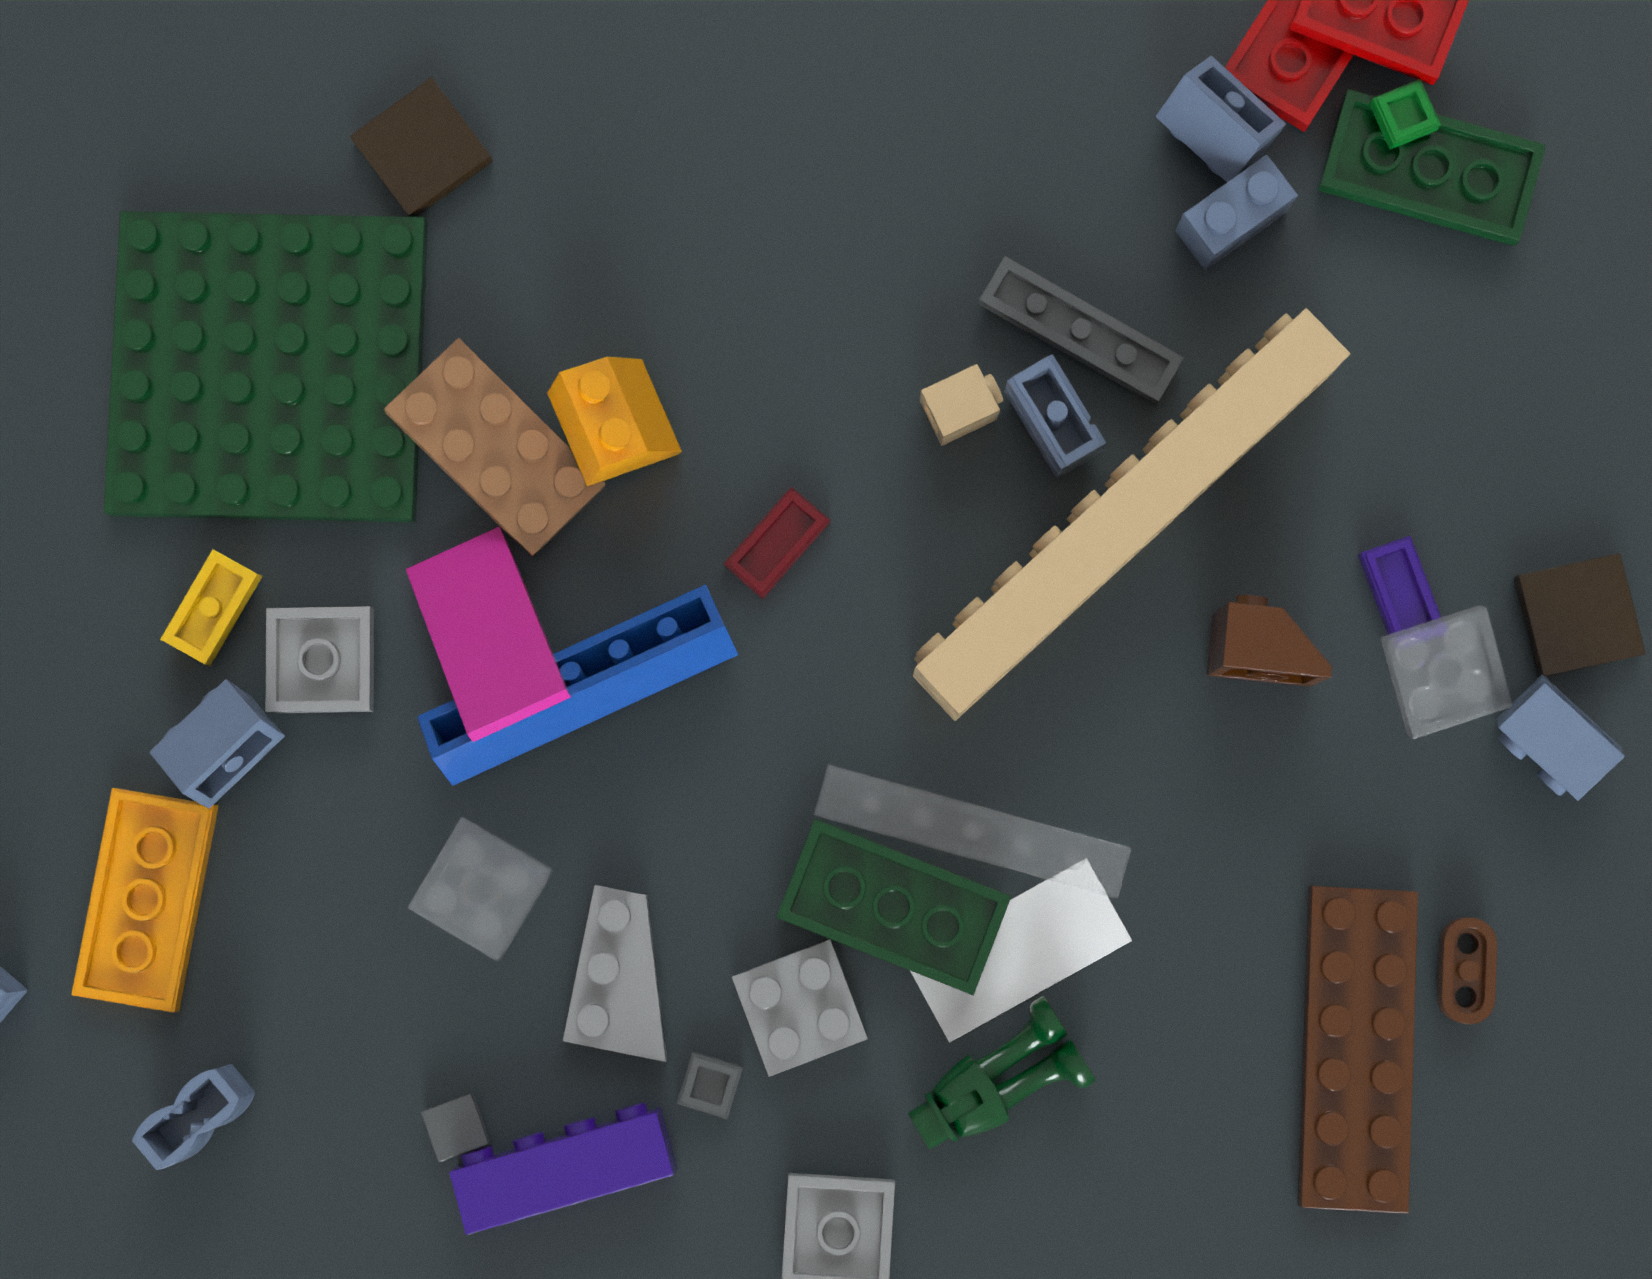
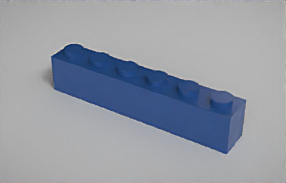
(600, 677)

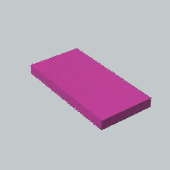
(487, 634)

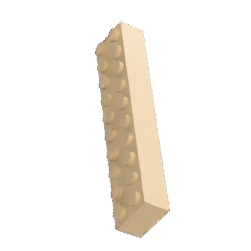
(1136, 507)

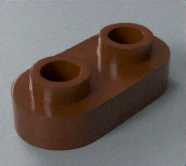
(1473, 970)

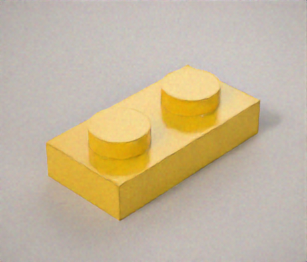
(211, 607)

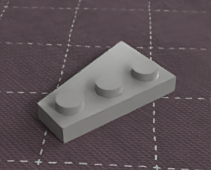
(615, 983)

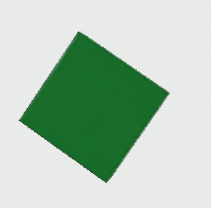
(1404, 114)

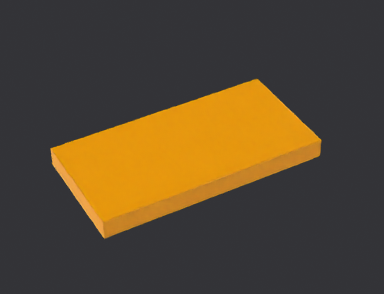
(145, 900)

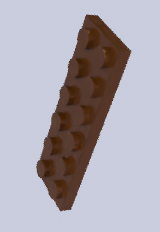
(1358, 1049)

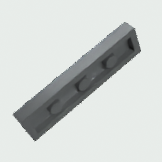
(1080, 330)

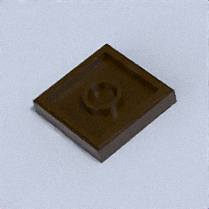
(421, 148)
(1579, 615)

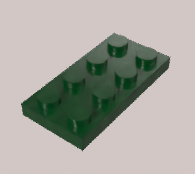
(1451, 177)
(894, 907)

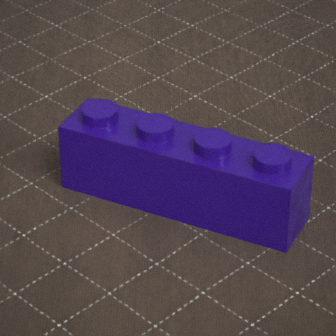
(563, 1169)

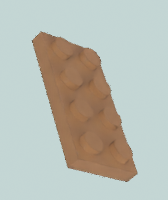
(493, 447)

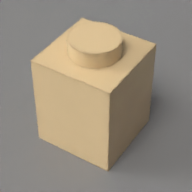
(961, 403)

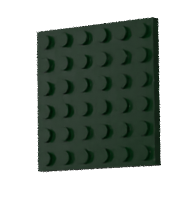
(264, 366)

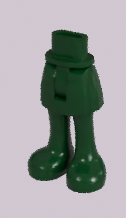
(970, 1100)

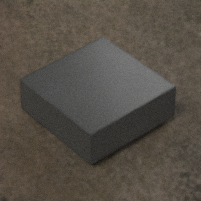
(710, 1085)
(455, 1127)

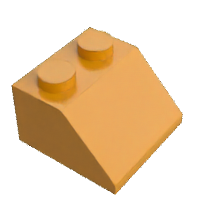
(612, 417)

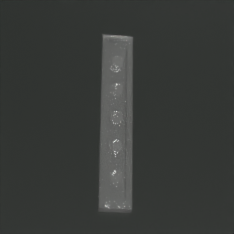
(972, 831)

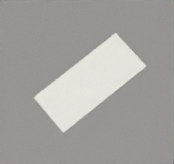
(1040, 942)

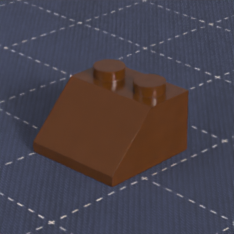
(1262, 645)

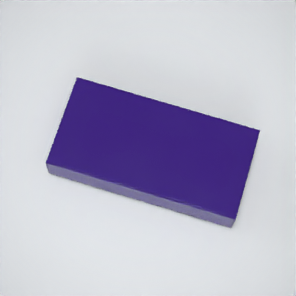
(1399, 585)

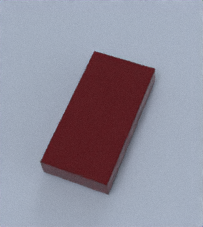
(777, 542)

